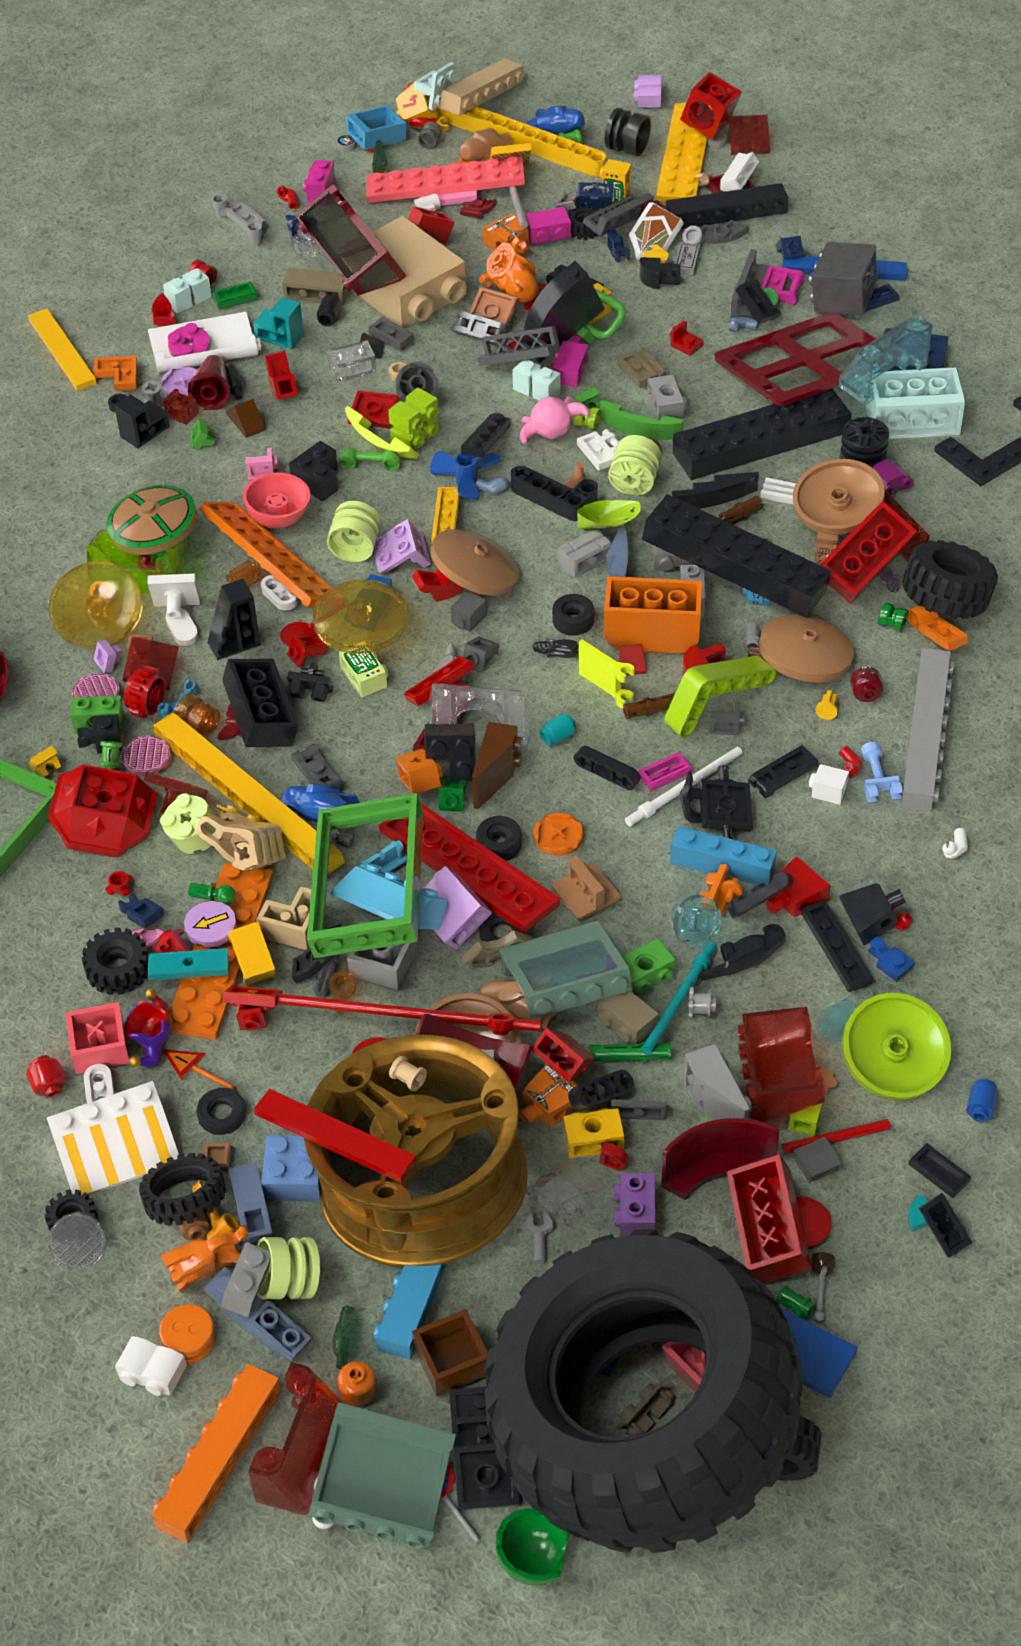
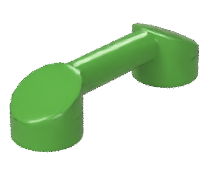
(389, 459)

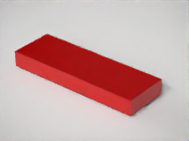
(446, 675)

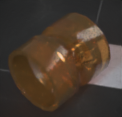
(197, 713)

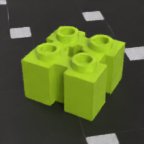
(415, 418)

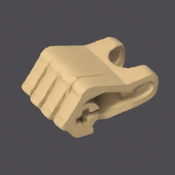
(243, 841)

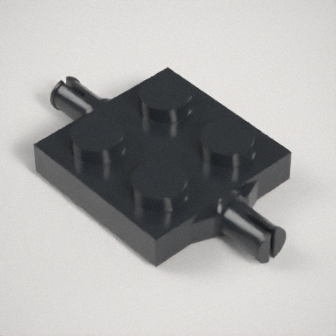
(725, 804)

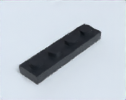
(486, 435)
(837, 946)

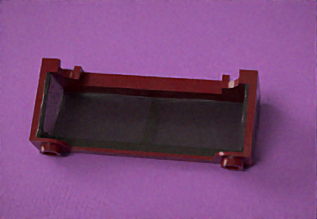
(348, 243)

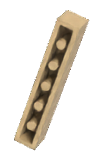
(481, 86)

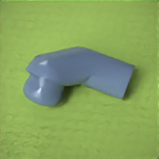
(736, 322)
(493, 487)

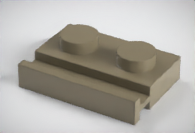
(640, 367)

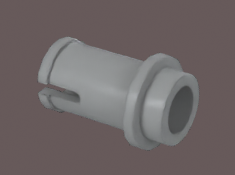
(751, 635)

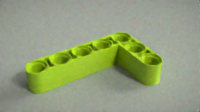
(713, 680)

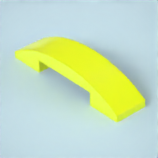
(361, 424)

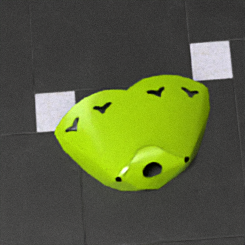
(610, 512)

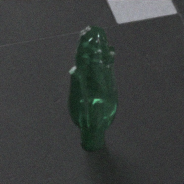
(344, 1337)

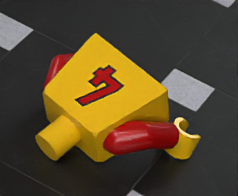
(414, 109)

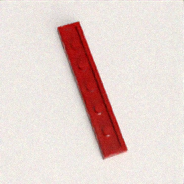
(335, 1135)

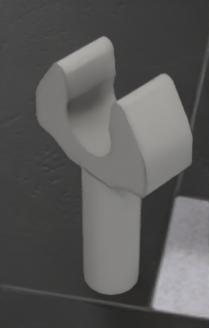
(538, 1234)

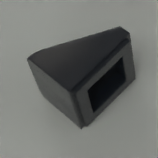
(376, 345)

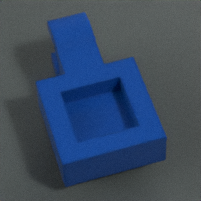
(892, 961)

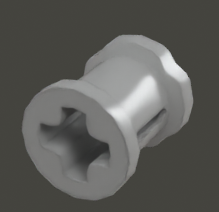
(154, 394)

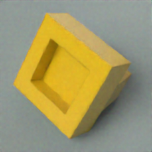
(45, 758)

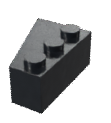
(234, 621)

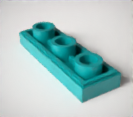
(188, 964)

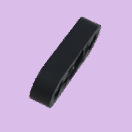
(618, 772)
(595, 1097)

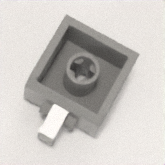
(382, 965)

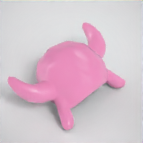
(551, 418)

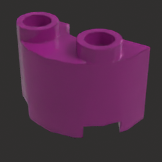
(893, 476)

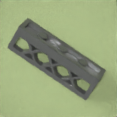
(617, 214)
(750, 272)
(519, 353)

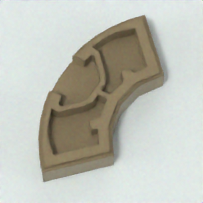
(483, 952)

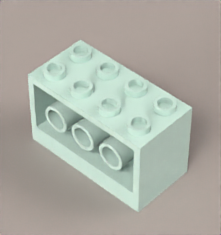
(918, 402)

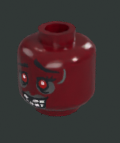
(866, 684)

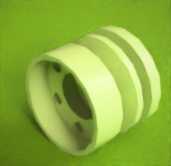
(634, 465)
(354, 531)
(292, 1268)

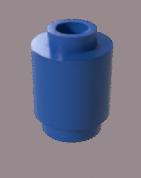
(982, 1100)

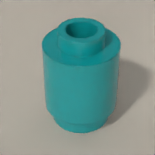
(557, 729)

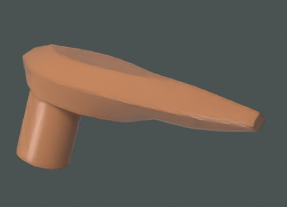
(576, 477)

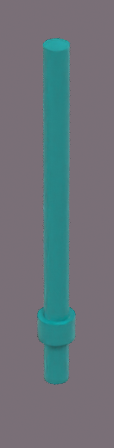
(699, 964)

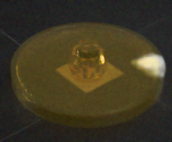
(95, 604)
(360, 616)

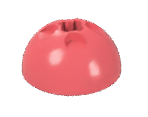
(276, 499)

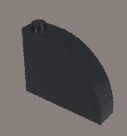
(566, 303)

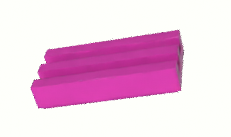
(667, 773)

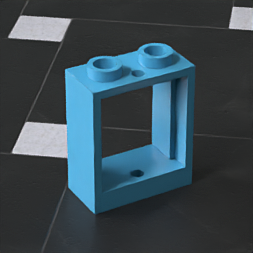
(362, 124)

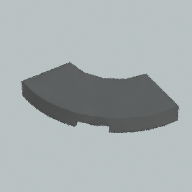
(724, 233)

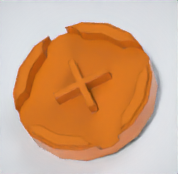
(558, 834)

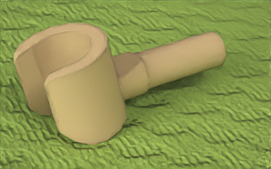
(704, 178)

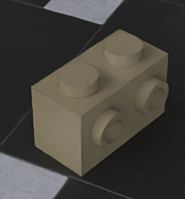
(628, 1016)

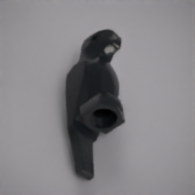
(747, 952)

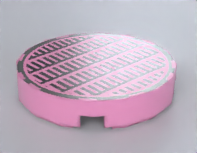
(96, 685)
(146, 755)

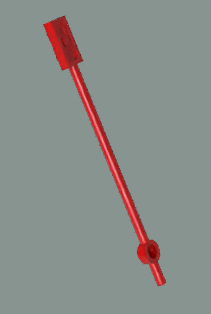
(269, 998)

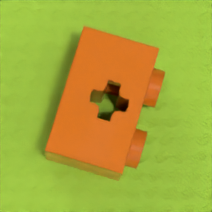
(418, 772)

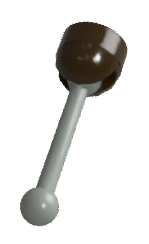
(822, 1265)

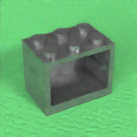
(844, 278)

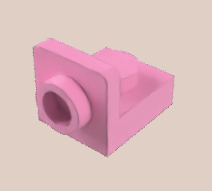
(261, 465)

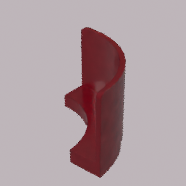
(512, 1055)
(712, 1150)

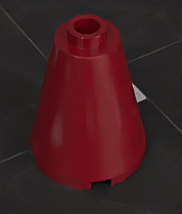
(210, 384)

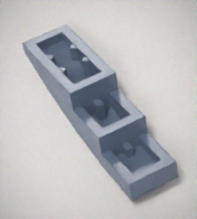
(618, 554)

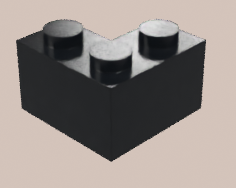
(140, 421)
(317, 469)
(455, 743)

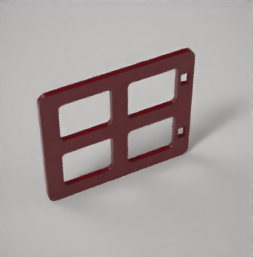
(799, 357)

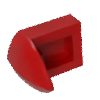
(162, 311)

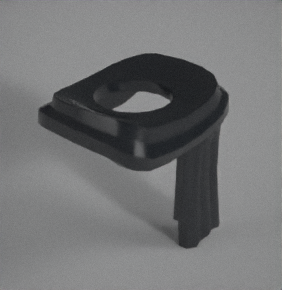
(686, 796)

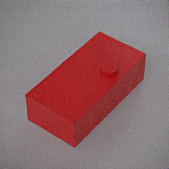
(868, 551)

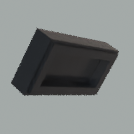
(939, 1170)

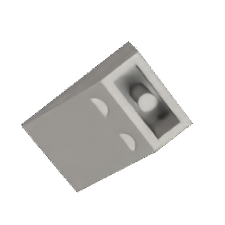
(713, 1086)

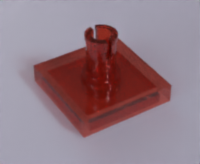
(174, 788)

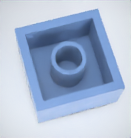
(288, 1171)

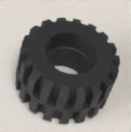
(804, 1456)

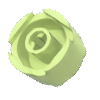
(181, 822)

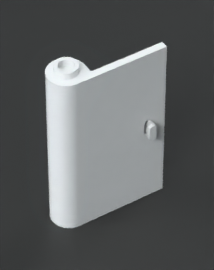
(228, 335)

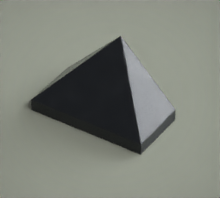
(945, 1225)

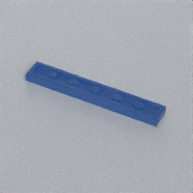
(886, 269)

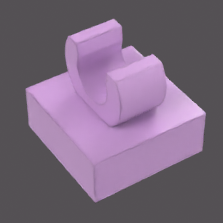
(107, 656)

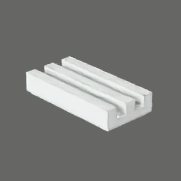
(778, 490)

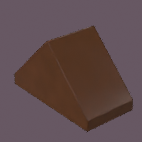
(246, 418)

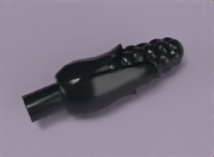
(235, 381)
(560, 648)

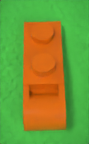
(937, 628)

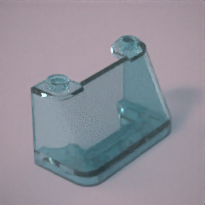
(901, 346)

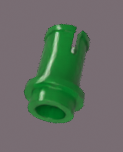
(796, 1302)

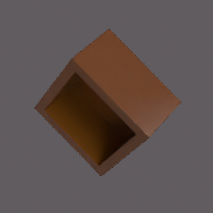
(450, 1352)

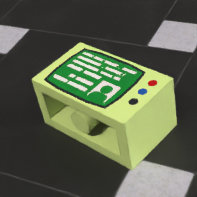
(364, 672)

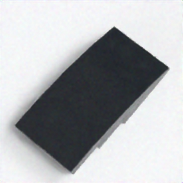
(478, 1472)

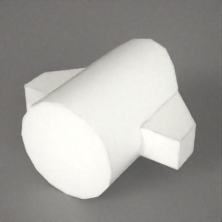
(428, 202)

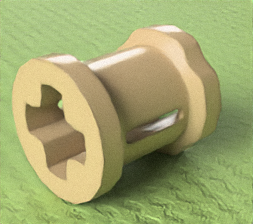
(408, 1073)

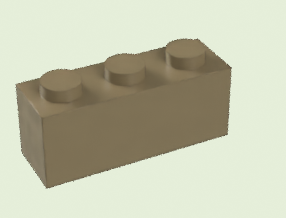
(313, 285)

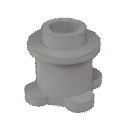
(701, 1003)

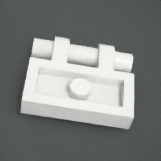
(598, 448)

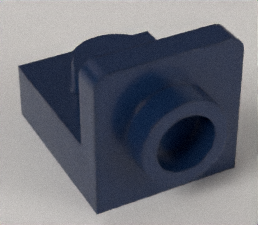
(790, 247)

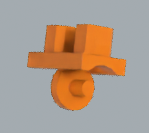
(722, 888)

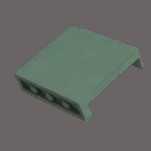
(381, 1476)

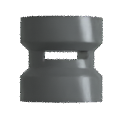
(429, 135)

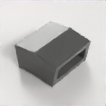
(817, 1159)

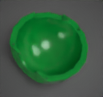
(530, 1547)

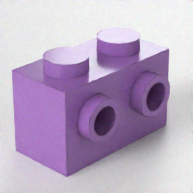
(637, 1202)

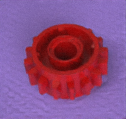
(144, 691)

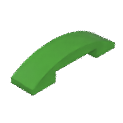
(639, 425)

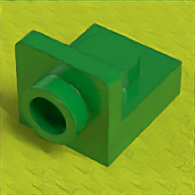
(451, 794)

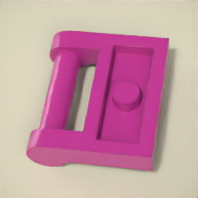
(777, 277)

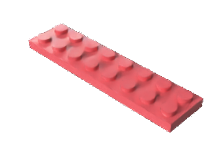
(445, 179)

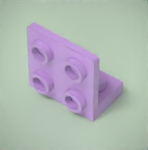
(400, 544)

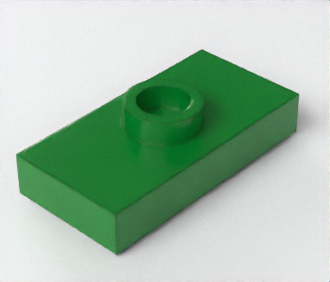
(234, 295)

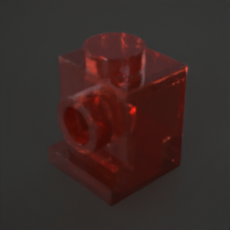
(180, 407)

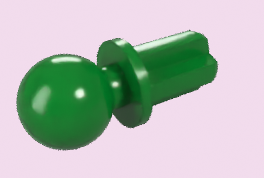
(224, 893)

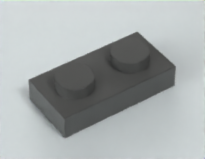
(391, 333)

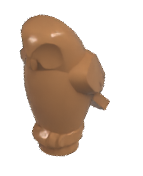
(480, 144)
(512, 999)

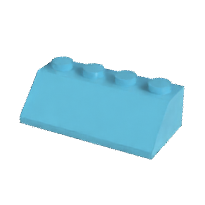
(385, 895)

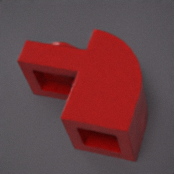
(279, 375)
(436, 584)
(696, 657)

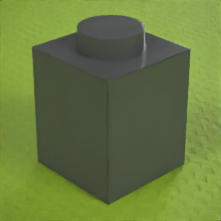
(468, 611)

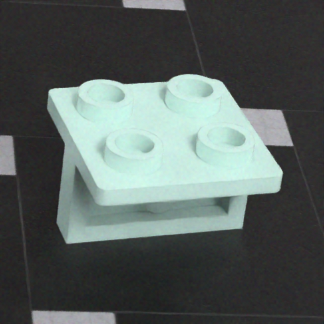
(435, 82)

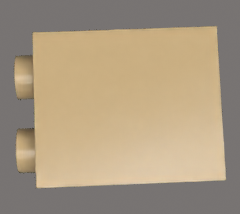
(431, 270)

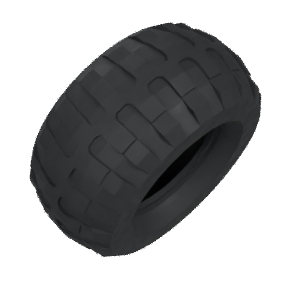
(699, 1463)

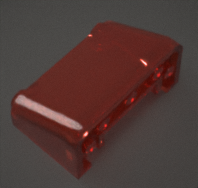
(288, 1475)

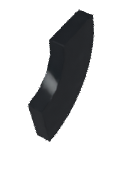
(306, 965)

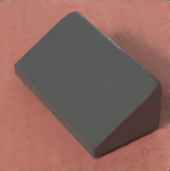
(640, 1109)

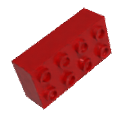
(769, 1219)

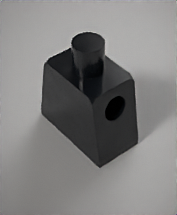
(871, 910)

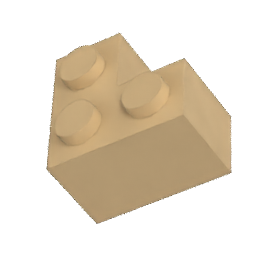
(287, 923)

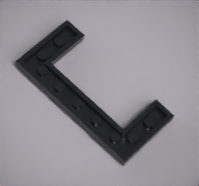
(978, 469)

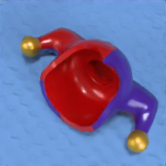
(150, 1027)

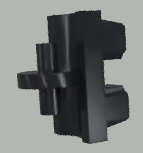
(311, 679)

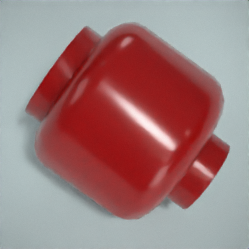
(46, 1076)

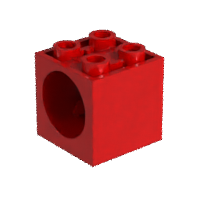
(719, 96)

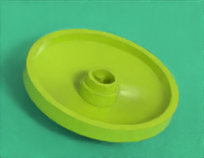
(896, 1046)

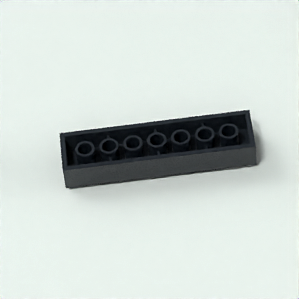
(759, 434)
(736, 555)

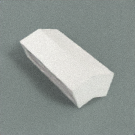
(738, 172)

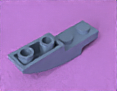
(250, 1202)
(264, 1321)

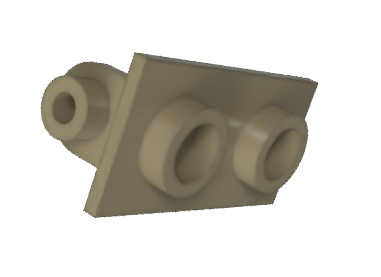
(652, 1401)

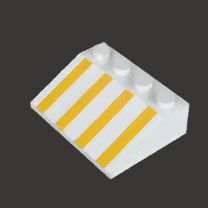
(112, 1139)

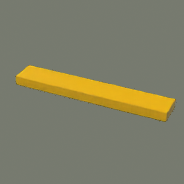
(62, 349)

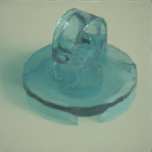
(696, 920)

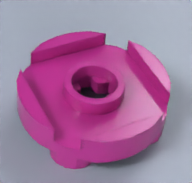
(188, 333)

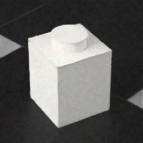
(829, 784)

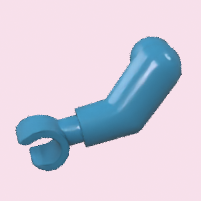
(165, 709)

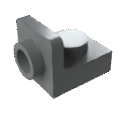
(478, 651)
(726, 722)

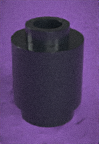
(328, 310)

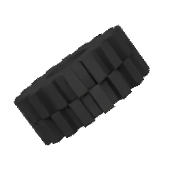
(113, 946)

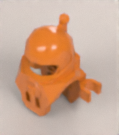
(511, 271)

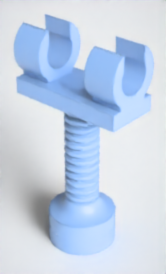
(872, 752)

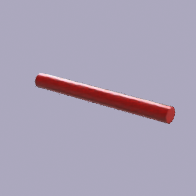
(840, 1135)

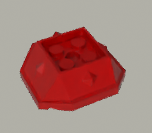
(101, 810)

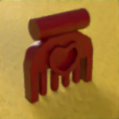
(477, 207)

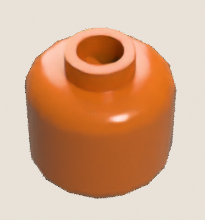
(357, 1383)

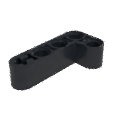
(551, 493)

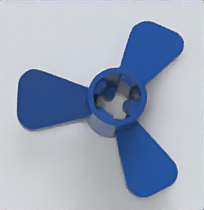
(464, 469)

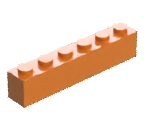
(216, 1453)

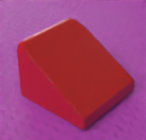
(634, 656)

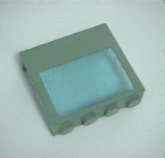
(566, 969)

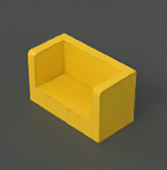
(252, 953)

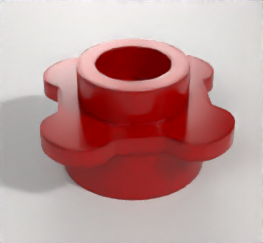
(116, 878)

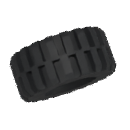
(950, 579)

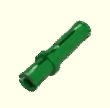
(625, 1052)

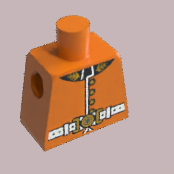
(505, 231)
(547, 1098)

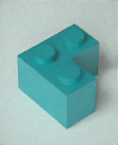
(280, 325)

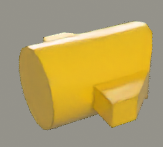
(657, 252)

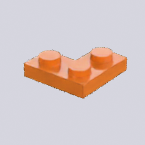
(121, 368)

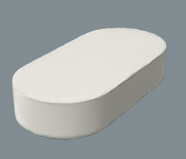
(183, 629)

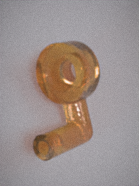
(336, 981)

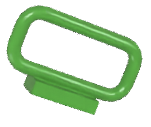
(589, 331)

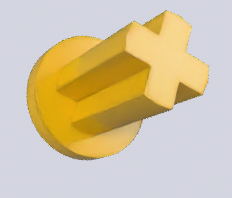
(827, 707)

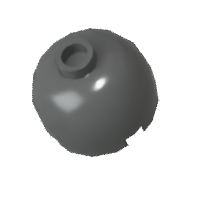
(413, 376)

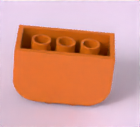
(652, 613)

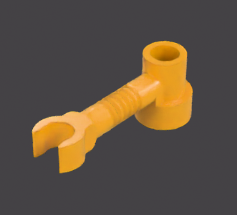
(219, 1224)

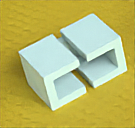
(180, 290)
(544, 381)

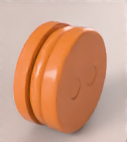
(188, 1331)

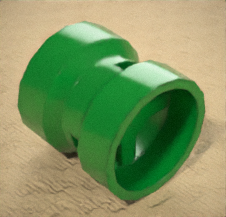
(893, 617)

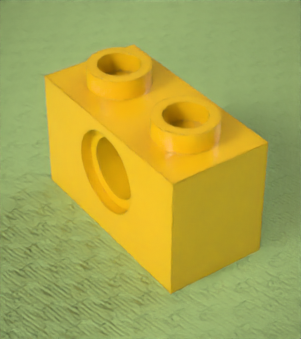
(585, 1143)

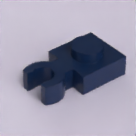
(141, 912)

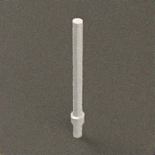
(649, 808)

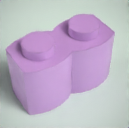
(648, 91)

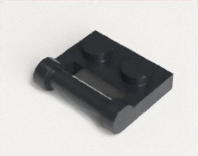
(757, 301)

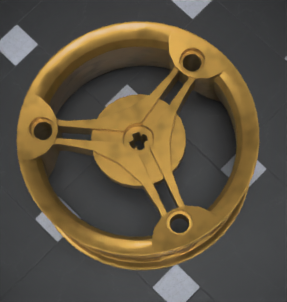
(381, 1216)

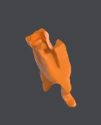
(203, 1257)

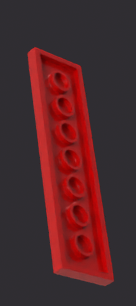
(492, 879)

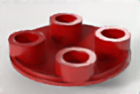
(815, 1221)

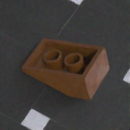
(495, 761)

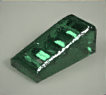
(379, 162)

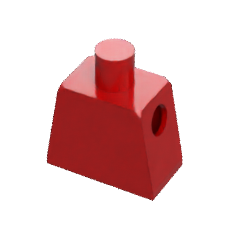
(805, 891)
(566, 1058)

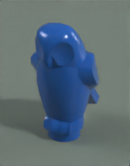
(558, 120)
(315, 797)

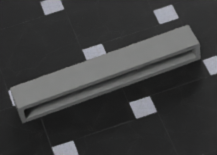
(926, 727)

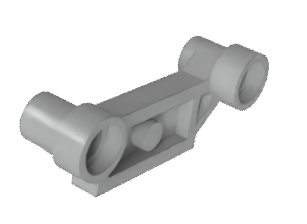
(241, 215)

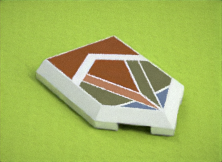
(654, 228)

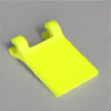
(605, 672)

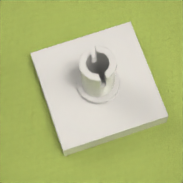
(173, 592)

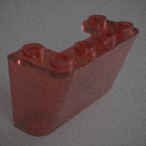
(779, 1063)

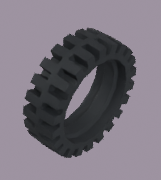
(185, 1207)

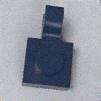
(616, 245)

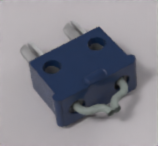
(595, 194)

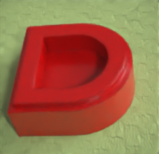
(613, 1156)

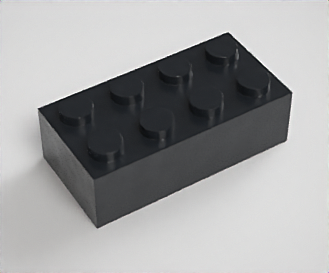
(259, 703)

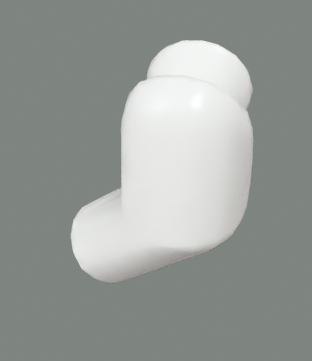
(959, 846)

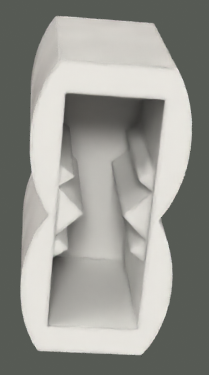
(150, 1366)

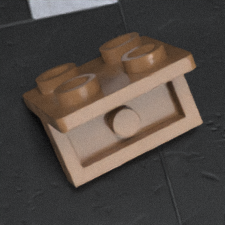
(585, 889)

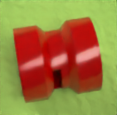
(208, 270)

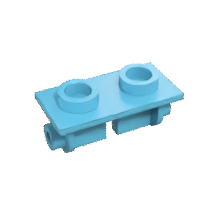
(389, 857)

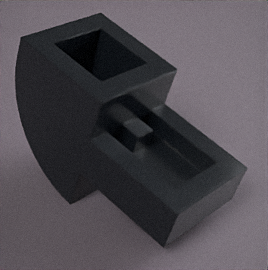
(655, 273)

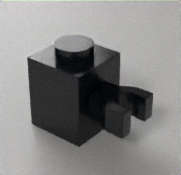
(104, 729)

